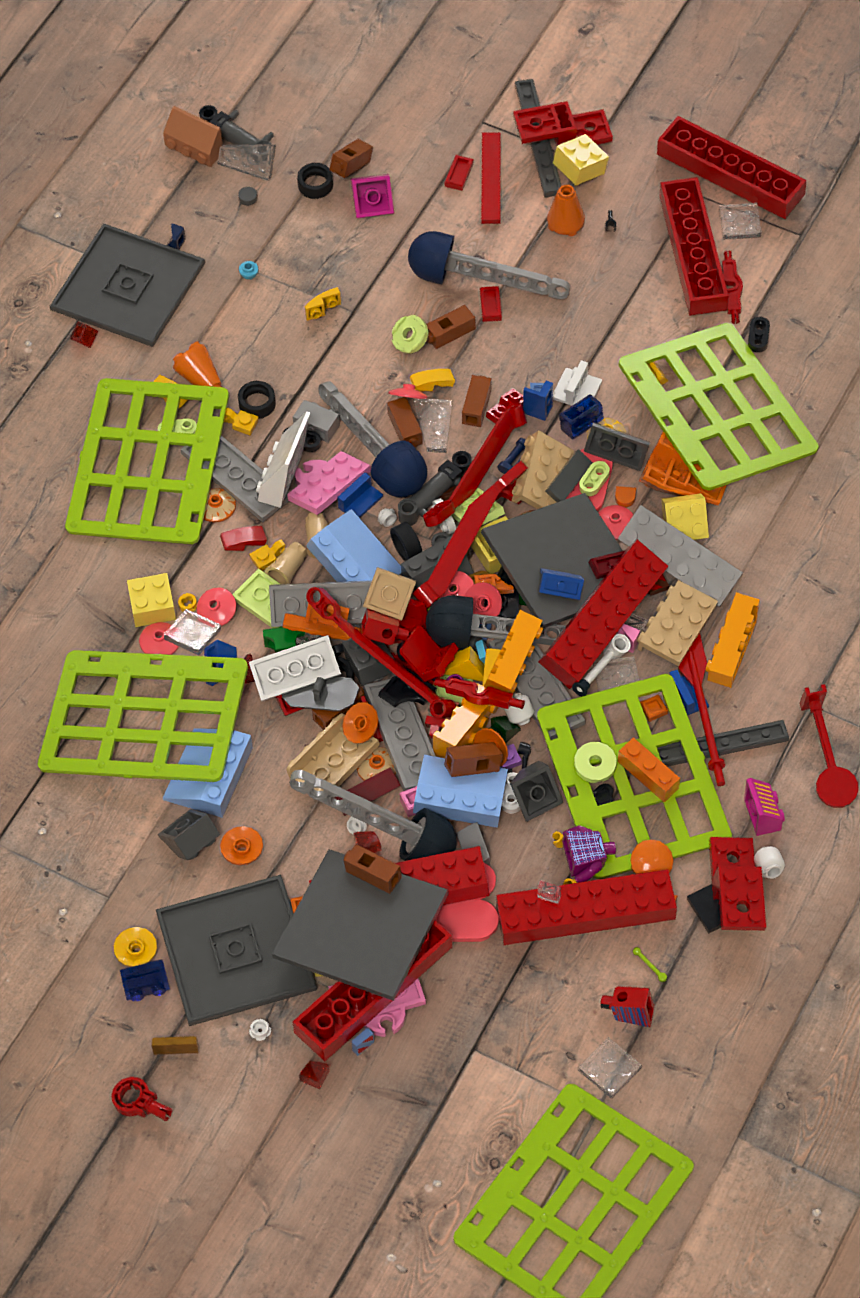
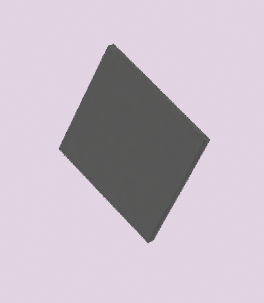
(127, 285)
(554, 539)
(358, 930)
(225, 950)

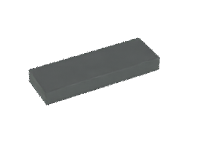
(568, 476)

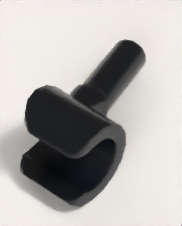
(610, 222)
(524, 749)

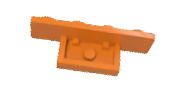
(316, 625)

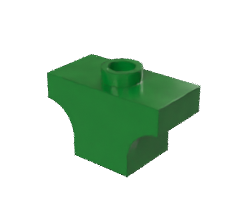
(280, 638)

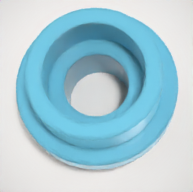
(248, 269)

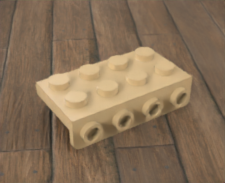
(544, 461)
(677, 622)
(332, 755)

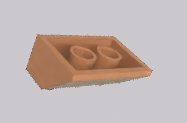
(192, 136)

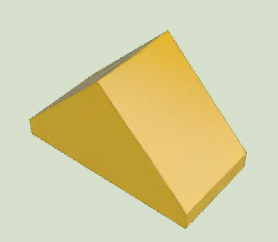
(466, 665)

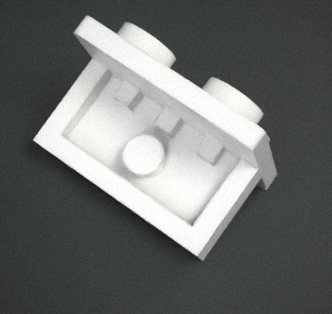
(576, 385)

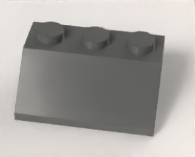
(616, 446)
(422, 565)

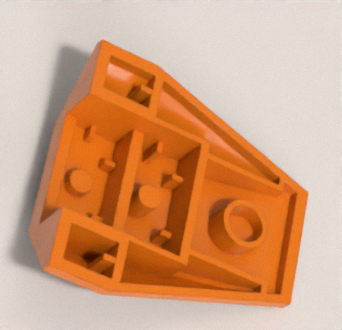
(669, 474)

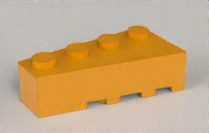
(733, 640)
(514, 651)
(462, 726)

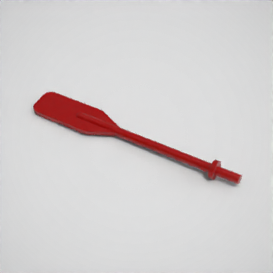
(693, 670)

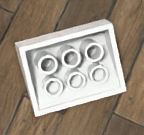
(283, 463)

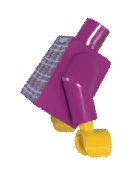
(583, 852)

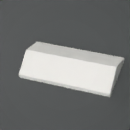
(294, 668)

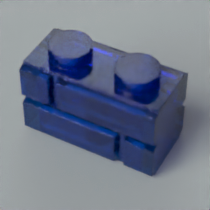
(581, 416)
(144, 980)

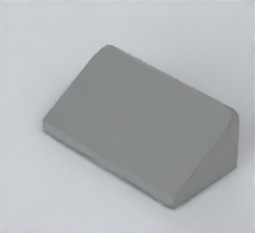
(472, 837)

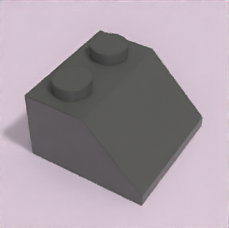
(364, 664)
(189, 834)

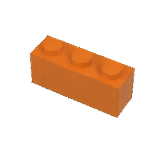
(648, 769)

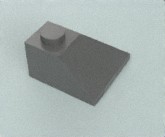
(535, 790)

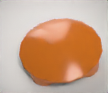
(650, 857)

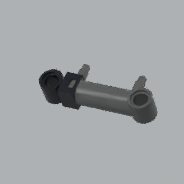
(229, 130)
(448, 475)

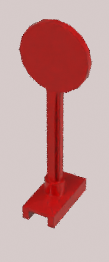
(835, 785)

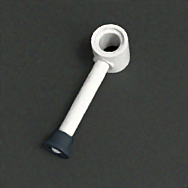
(610, 652)

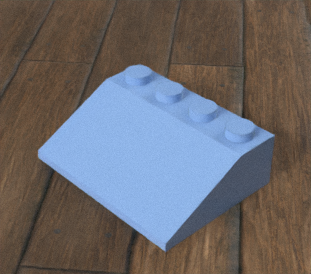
(351, 550)
(210, 796)
(461, 797)

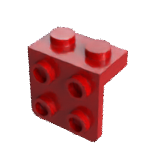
(425, 655)

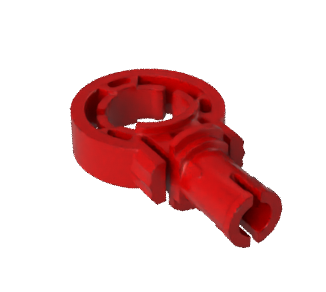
(143, 1104)

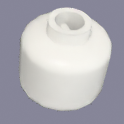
(517, 715)
(770, 860)

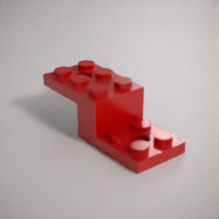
(559, 123)
(737, 884)

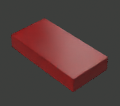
(459, 172)
(490, 304)

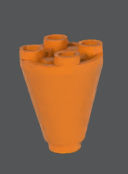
(565, 212)
(197, 366)

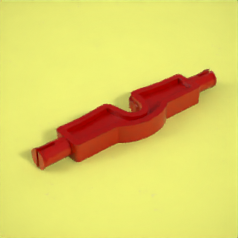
(732, 279)
(488, 696)

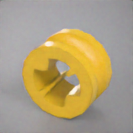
(184, 599)

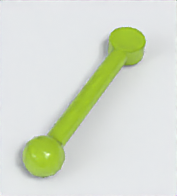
(662, 977)

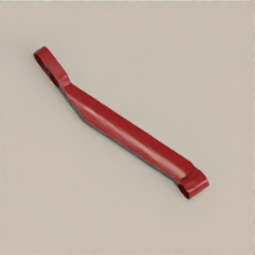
(510, 419)
(463, 537)
(434, 700)

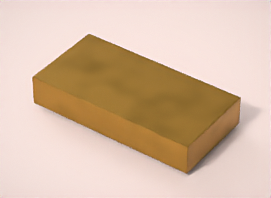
(175, 1045)

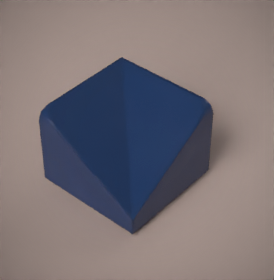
(178, 236)

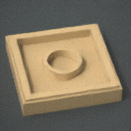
(389, 593)

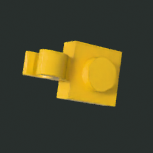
(242, 421)
(266, 556)

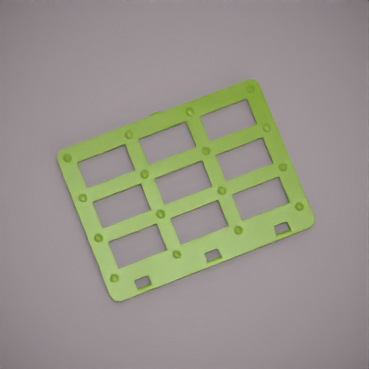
(686, 440)
(196, 484)
(138, 665)
(584, 806)
(534, 1151)

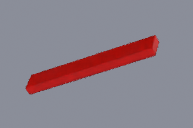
(490, 177)

